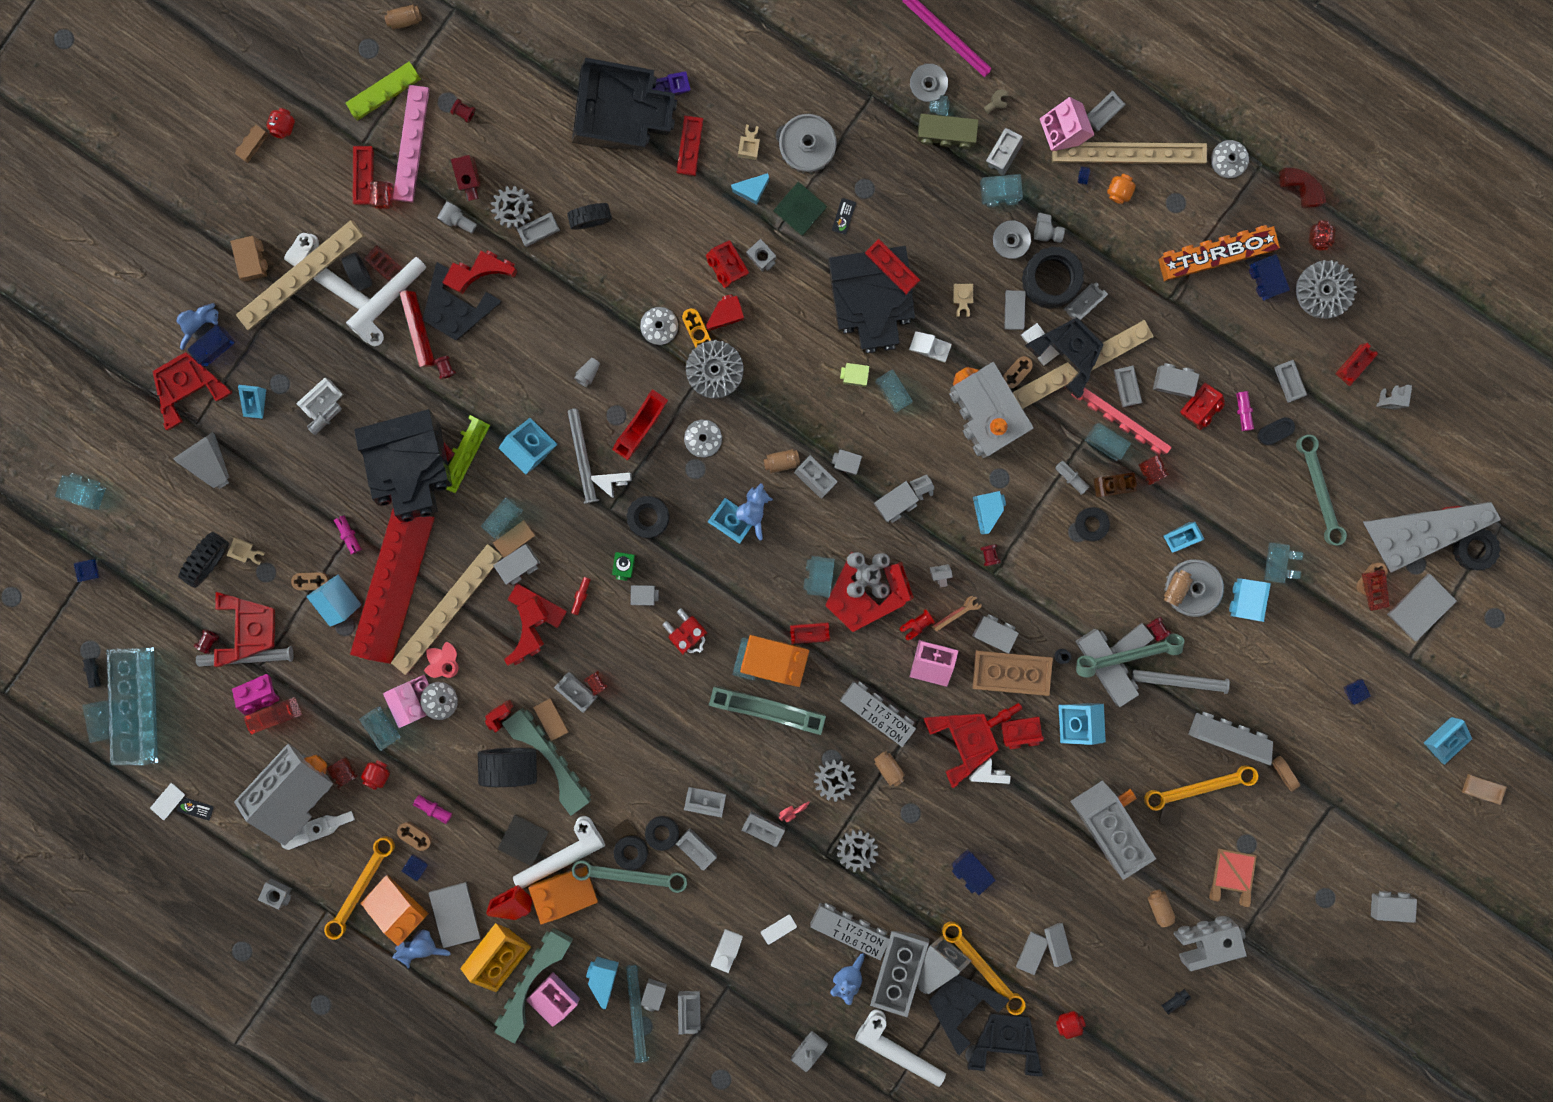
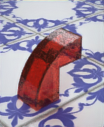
(1310, 190)
(272, 715)

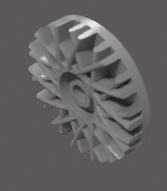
(807, 128)
(1337, 283)
(728, 374)
(1209, 588)

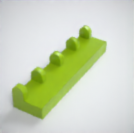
(383, 91)
(466, 451)

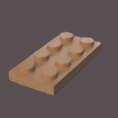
(1012, 673)

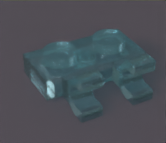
(1277, 563)

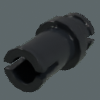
(1057, 656)
(91, 672)
(1175, 1002)

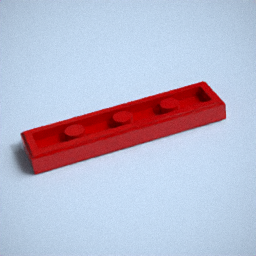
(417, 328)

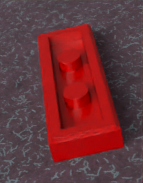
(690, 145)
(362, 173)
(892, 266)
(555, 613)

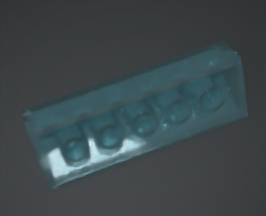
(132, 706)

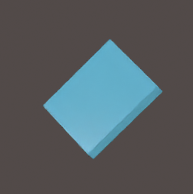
(726, 521)
(334, 601)
(1448, 739)

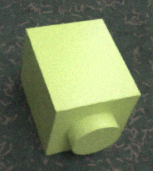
(855, 374)

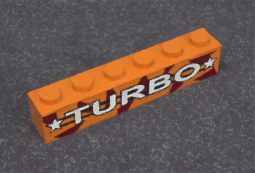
(1219, 253)

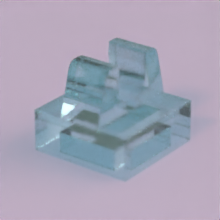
(940, 107)

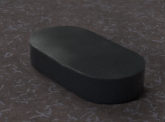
(1276, 431)

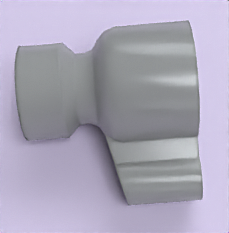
(1045, 231)

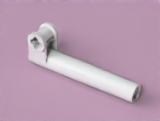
(328, 279)
(363, 319)
(589, 842)
(870, 1036)

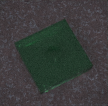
(800, 208)

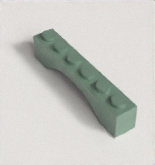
(767, 709)
(571, 794)
(514, 1019)

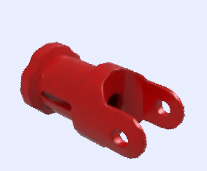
(917, 624)

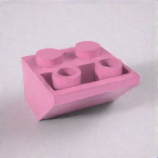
(1066, 125)
(933, 663)
(406, 701)
(553, 999)

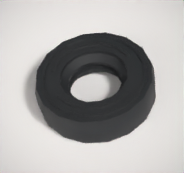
(1103, 521)
(650, 833)
(626, 863)

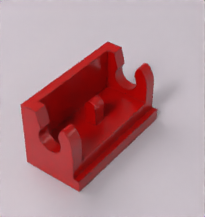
(1356, 364)
(809, 633)

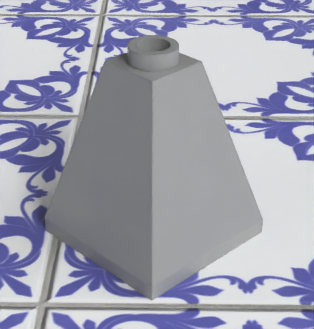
(205, 461)
(940, 965)

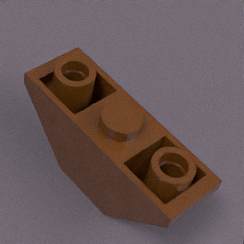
(1115, 484)

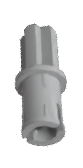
(324, 418)
(1072, 477)

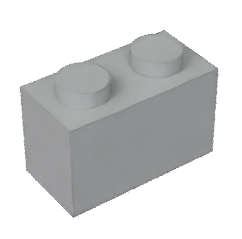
(1176, 381)
(896, 501)
(517, 564)
(995, 634)
(1393, 907)

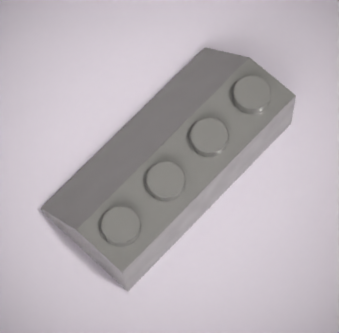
(1232, 738)
(900, 972)

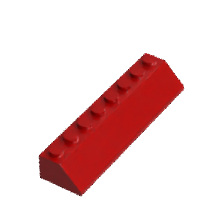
(391, 588)

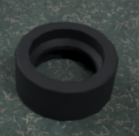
(357, 271)

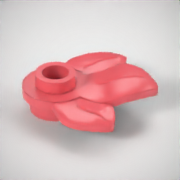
(440, 659)
(789, 813)

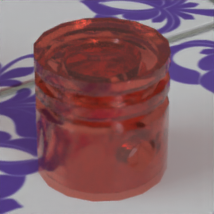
(381, 190)
(1153, 469)
(342, 772)

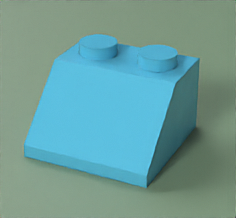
(527, 445)
(988, 510)
(1250, 599)
(1082, 723)
(601, 980)

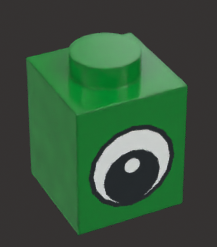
(623, 565)

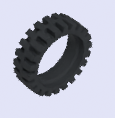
(203, 559)

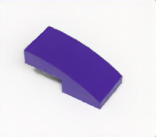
(673, 83)

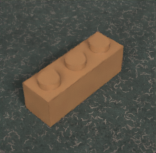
(251, 143)

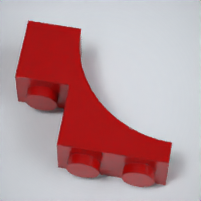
(460, 277)
(640, 425)
(530, 642)

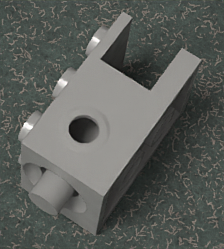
(1215, 942)

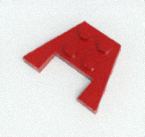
(180, 379)
(858, 611)
(252, 629)
(972, 740)

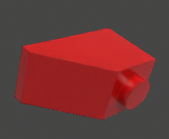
(725, 313)
(510, 904)

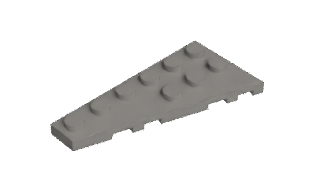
(1420, 534)

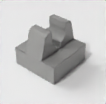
(921, 486)
(941, 574)

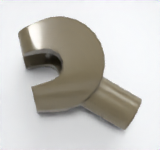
(996, 101)

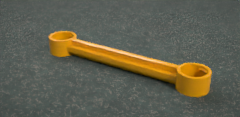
(1201, 787)
(359, 888)
(983, 967)

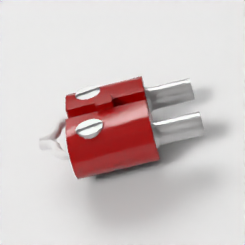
(687, 634)

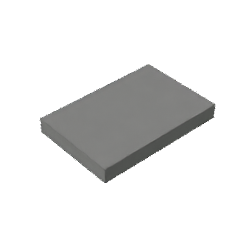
(1421, 607)
(454, 914)

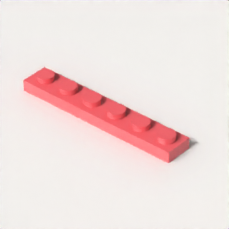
(1126, 424)

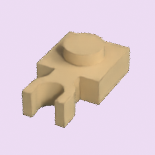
(748, 145)
(963, 295)
(242, 551)

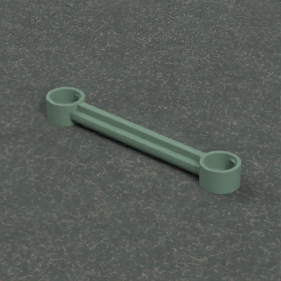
(1321, 490)
(1129, 655)
(629, 876)

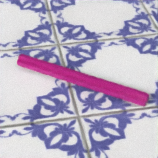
(947, 35)

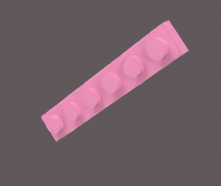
(411, 143)

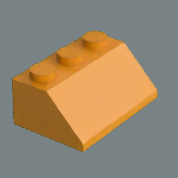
(495, 958)

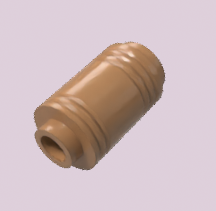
(403, 17)
(781, 461)
(1178, 588)
(889, 769)
(1161, 908)

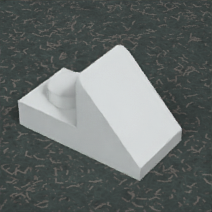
(1035, 332)
(930, 346)
(606, 481)
(984, 774)
(726, 950)

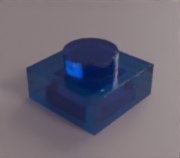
(86, 570)
(1357, 691)
(415, 867)

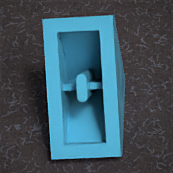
(751, 188)
(252, 401)
(1183, 536)

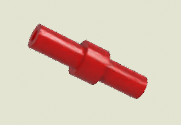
(580, 595)
(1004, 715)

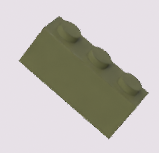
(947, 131)

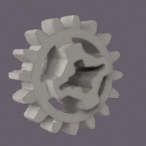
(506, 212)
(830, 792)
(864, 845)

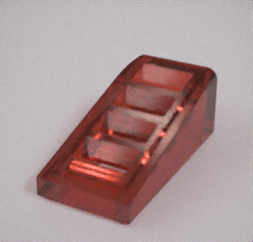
(370, 256)
(1369, 591)

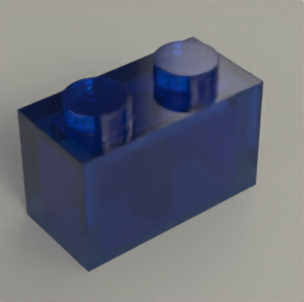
(1269, 277)
(211, 345)
(973, 872)

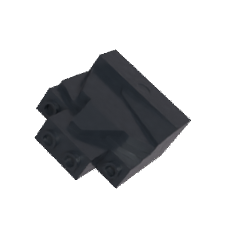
(620, 106)
(869, 300)
(405, 463)

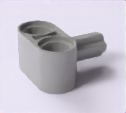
(809, 1051)

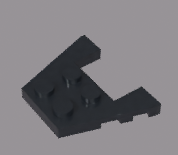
(449, 312)
(1076, 346)
(956, 1001)
(1007, 1035)

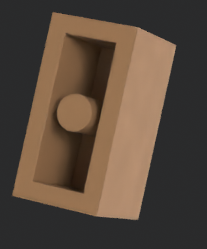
(249, 258)

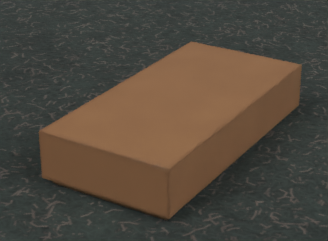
(514, 539)
(551, 719)
(1484, 789)

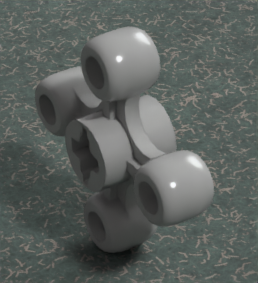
(868, 575)

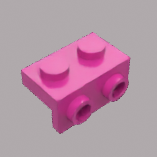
(254, 695)

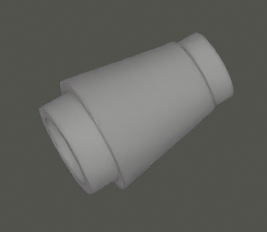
(587, 372)

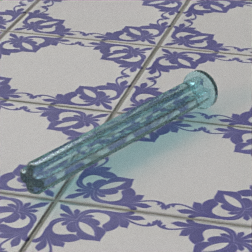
(636, 1014)

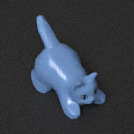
(191, 321)
(753, 510)
(420, 947)
(848, 981)

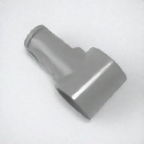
(452, 216)

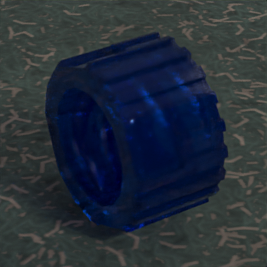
(1083, 175)

